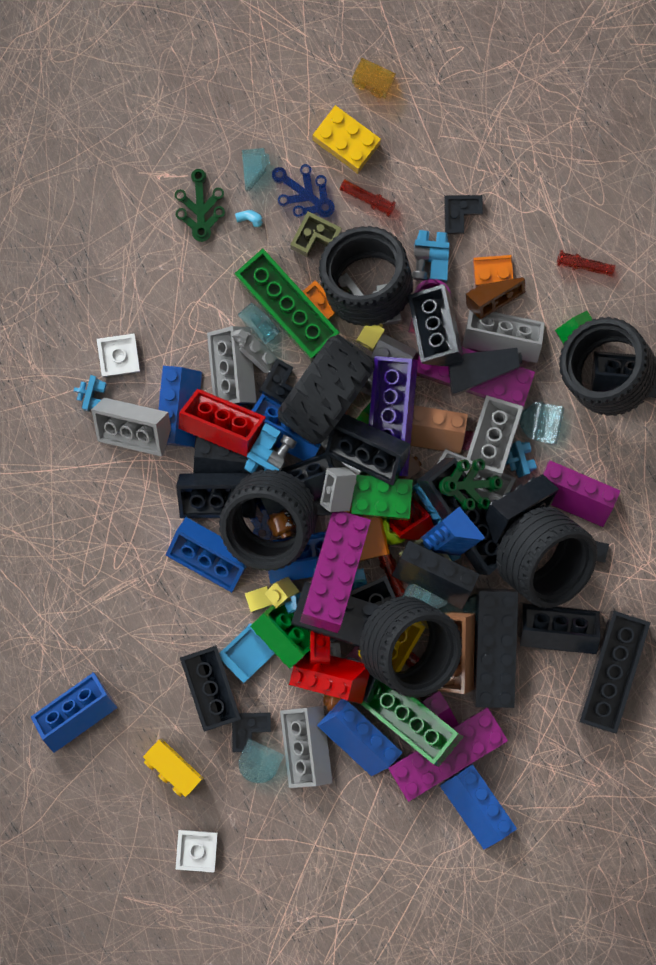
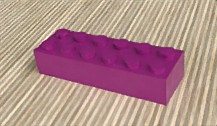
(510, 387)
(335, 571)
(480, 736)

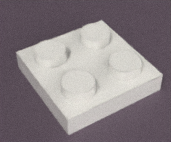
(118, 355)
(196, 851)

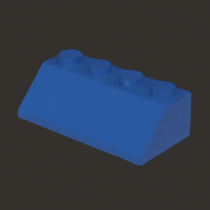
(176, 389)
(269, 409)
(453, 534)
(205, 554)
(304, 565)
(73, 712)
(359, 738)
(478, 806)

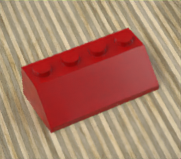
(221, 422)
(338, 679)

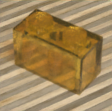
(373, 78)

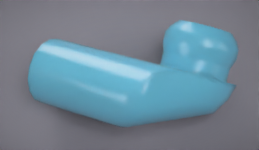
(250, 215)

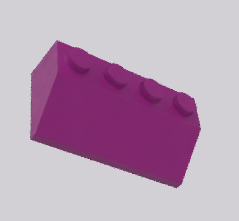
(581, 494)

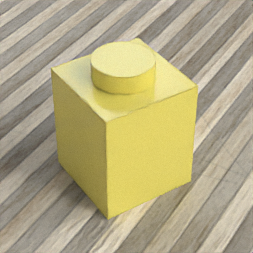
(370, 336)
(281, 592)
(257, 599)

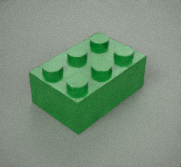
(381, 500)
(285, 640)

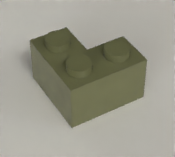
(311, 230)

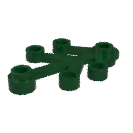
(200, 208)
(450, 486)

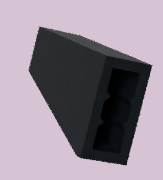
(481, 368)

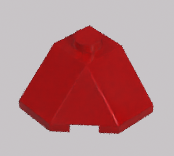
(417, 526)

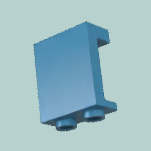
(246, 654)

